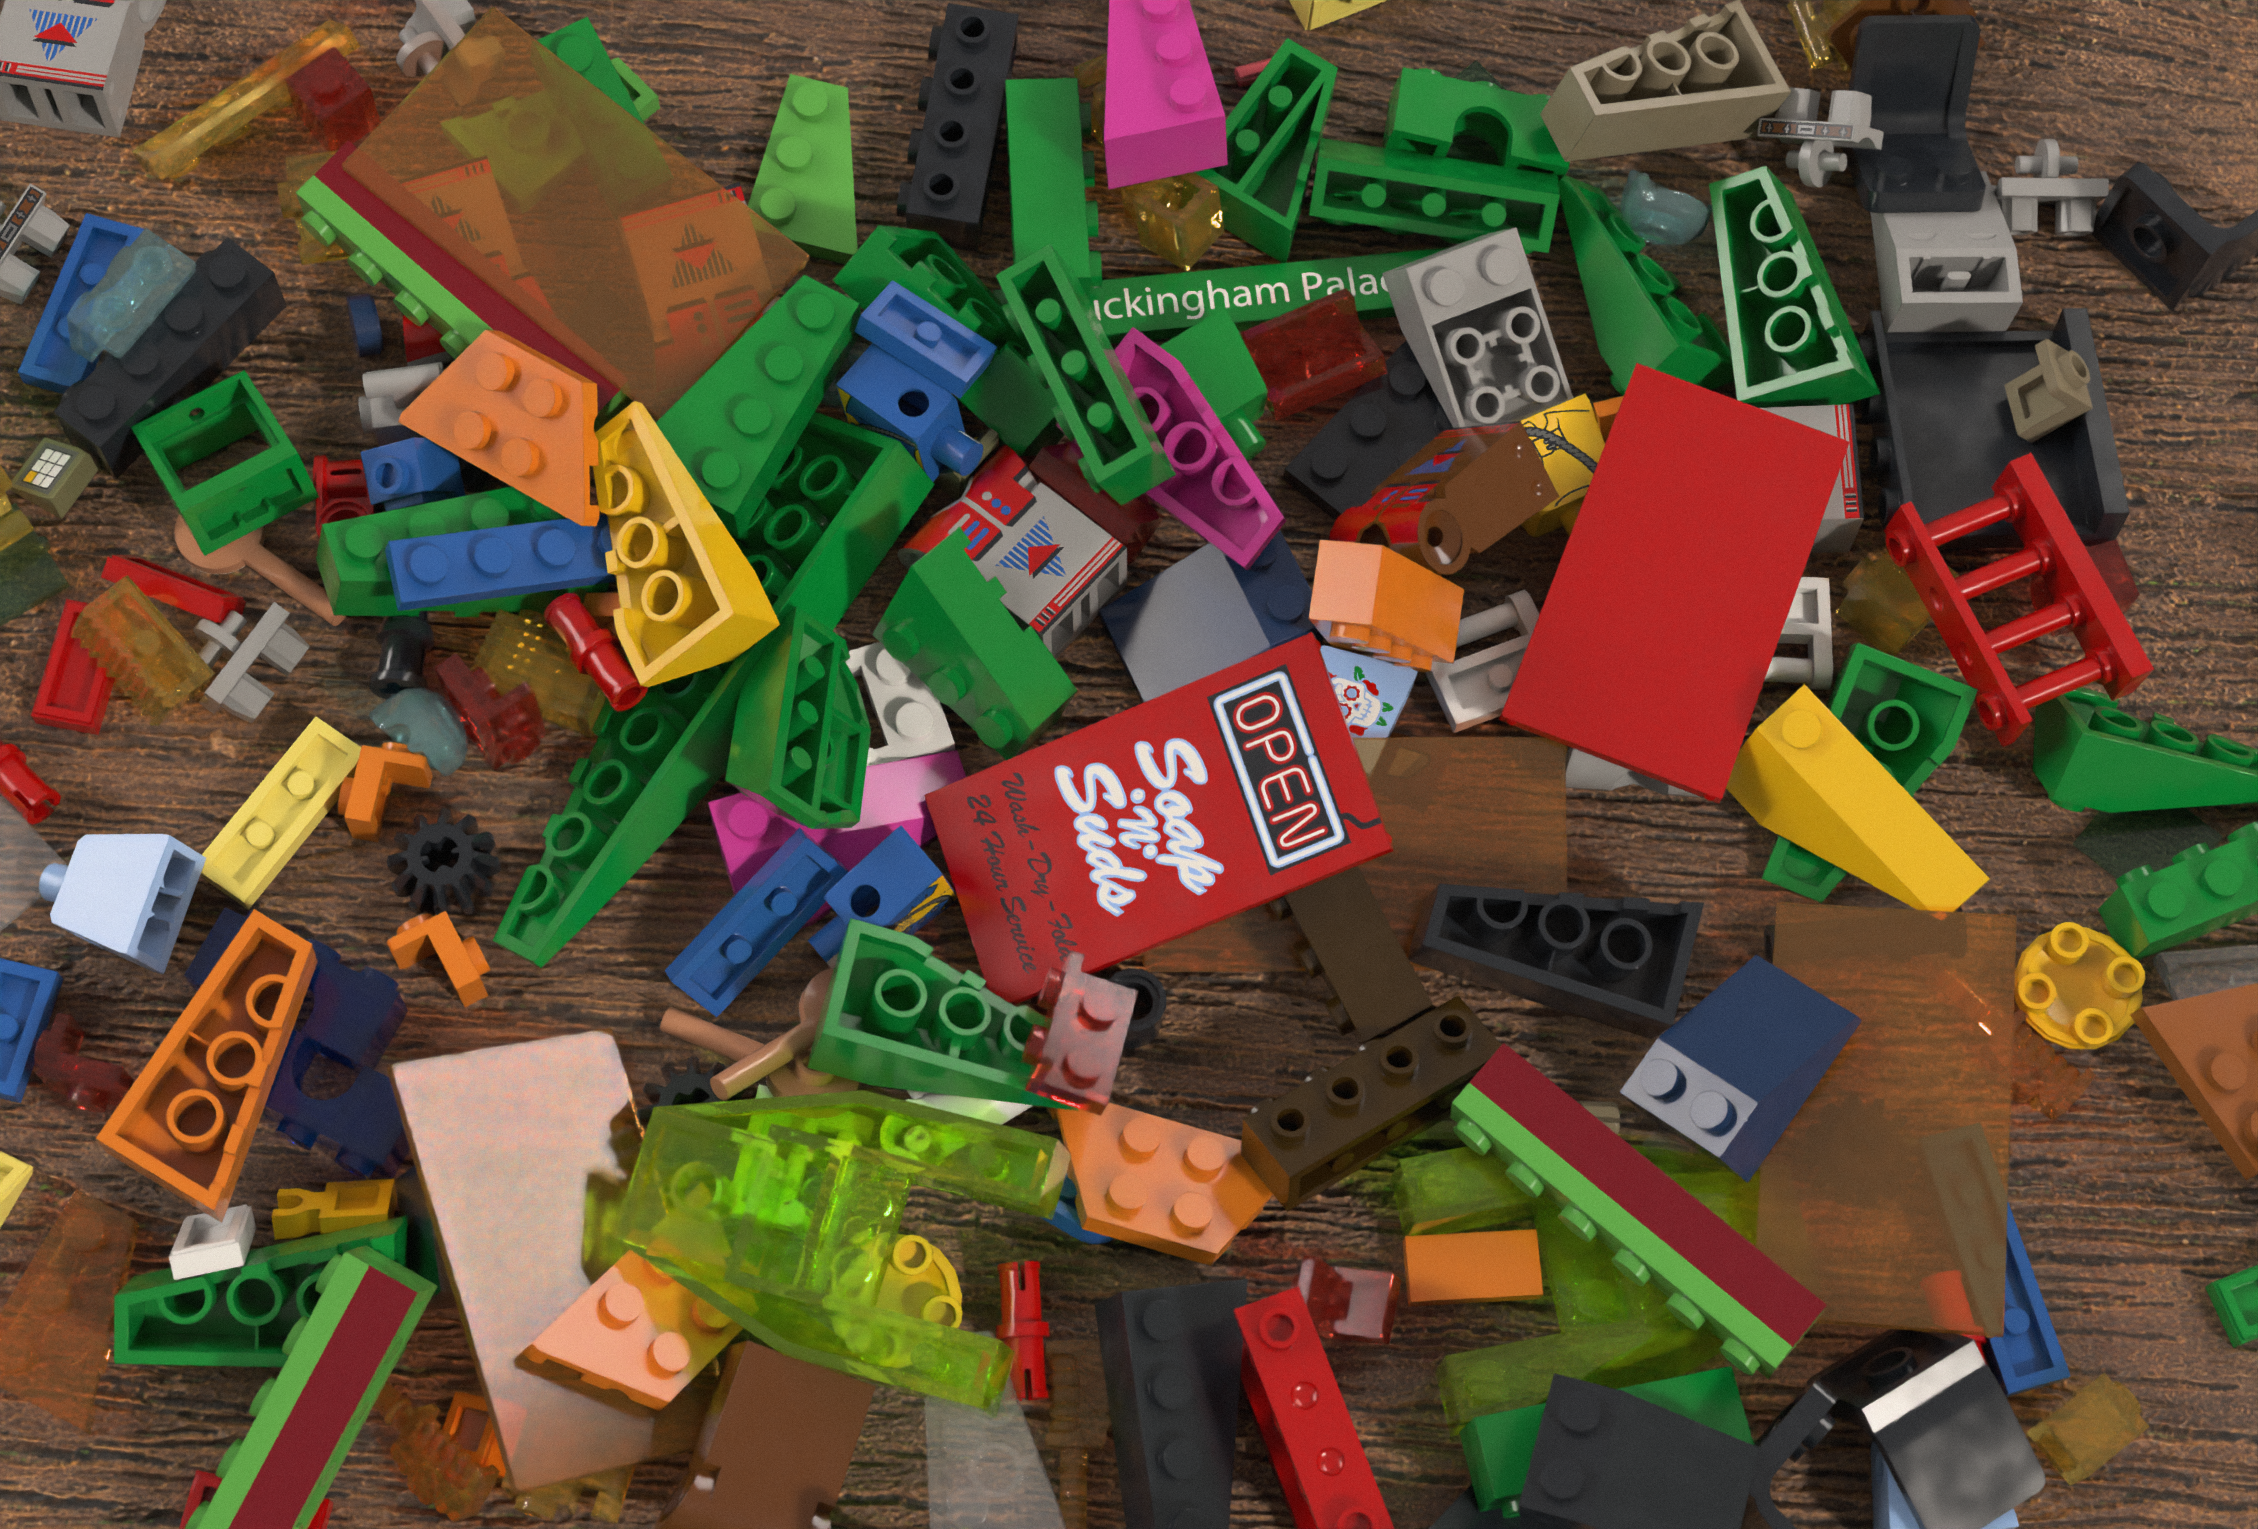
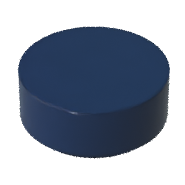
(364, 325)

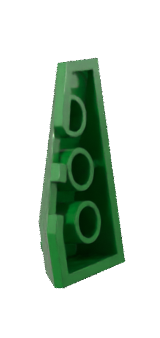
(1905, 722)
(2117, 763)
(919, 1024)

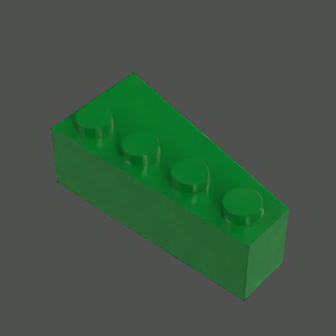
(1780, 305)
(1007, 391)
(759, 397)
(356, 564)
(240, 1311)

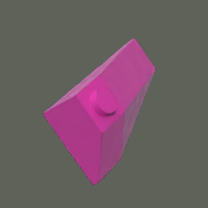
(1213, 482)
(891, 798)

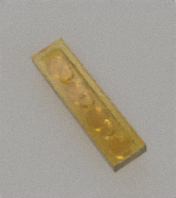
(227, 114)

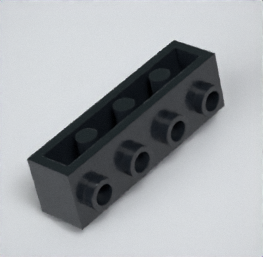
(961, 124)
(174, 358)

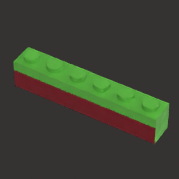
(424, 276)
(1636, 1212)
(320, 1396)

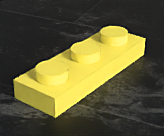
(280, 813)

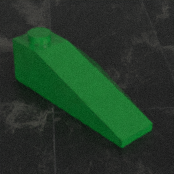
(1635, 299)

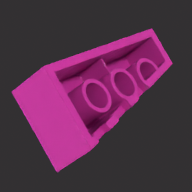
(1159, 95)

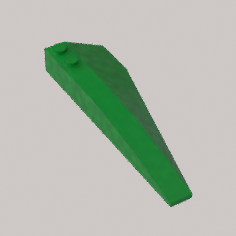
(812, 548)

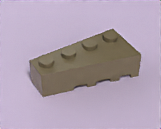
(1668, 92)

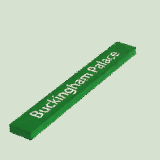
(1251, 294)

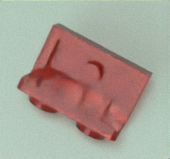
(1313, 354)
(1129, 524)

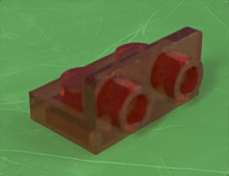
(498, 726)
(1080, 1039)

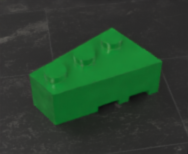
(1274, 148)
(971, 650)

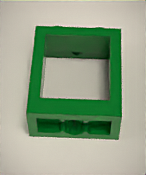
(241, 496)

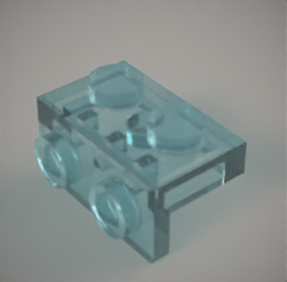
(128, 297)

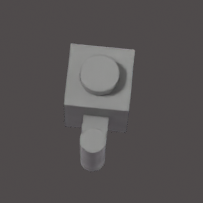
(388, 395)

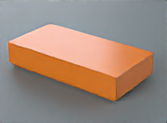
(1472, 1267)

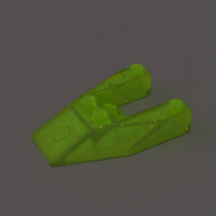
(794, 1212)
(1607, 1323)

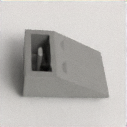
(1947, 269)
(1480, 330)

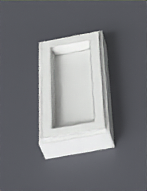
(212, 1246)

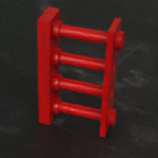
(2049, 551)
(1305, 1419)

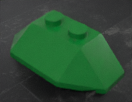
(802, 728)

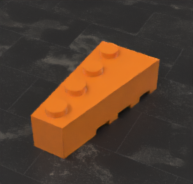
(1384, 605)
(211, 1076)

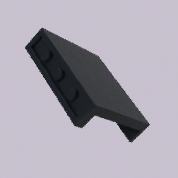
(1950, 430)

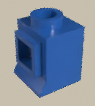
(411, 474)

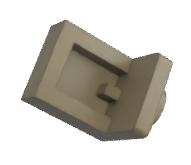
(2049, 392)

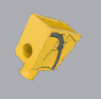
(1570, 449)

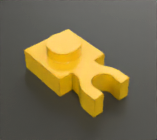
(336, 1209)

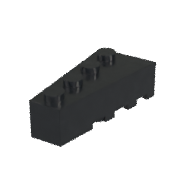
(1567, 951)
(1174, 1400)

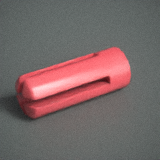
(1248, 73)

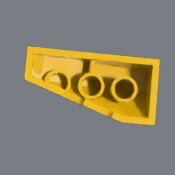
(678, 571)
(1832, 797)

